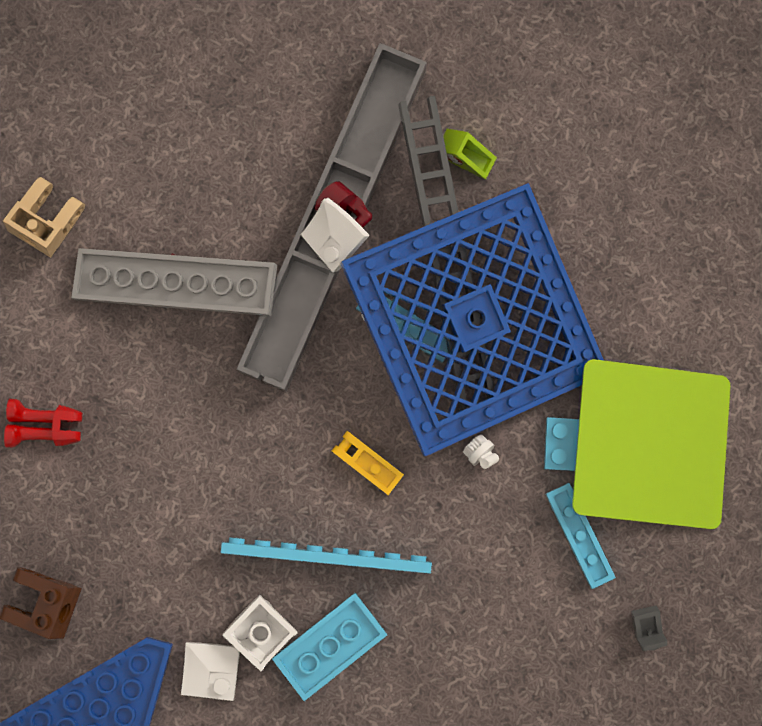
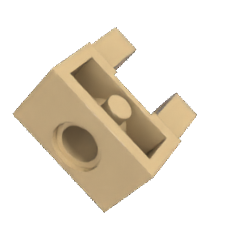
(35, 231)

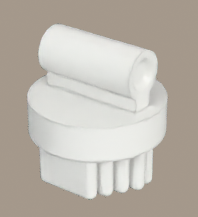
(480, 451)

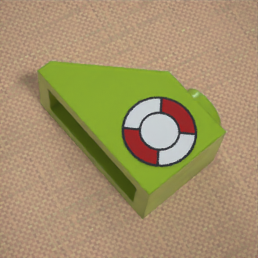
(468, 153)

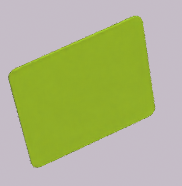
(651, 444)

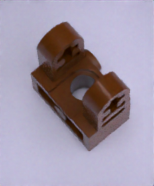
(52, 609)

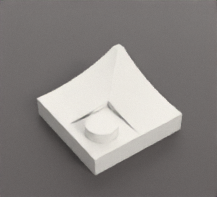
(334, 234)
(210, 670)

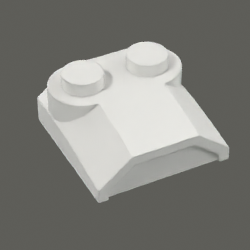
(259, 632)

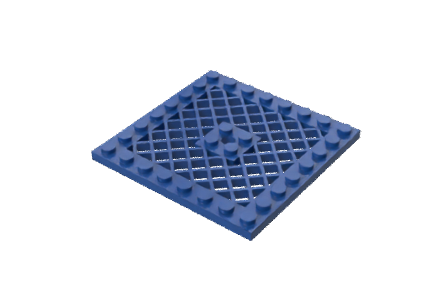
(389, 340)

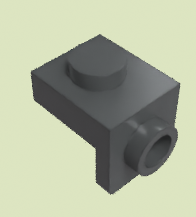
(648, 628)

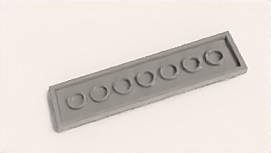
(175, 281)

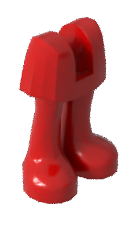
(18, 413)

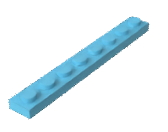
(315, 554)

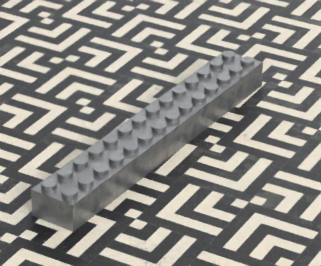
(358, 164)

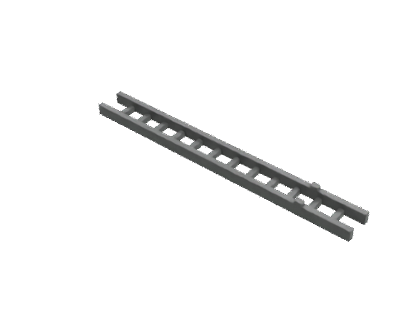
(423, 204)

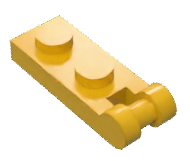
(368, 463)

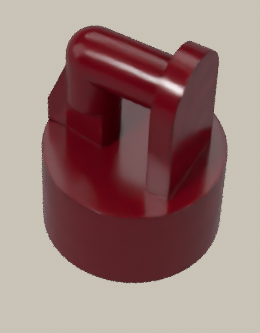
(346, 200)

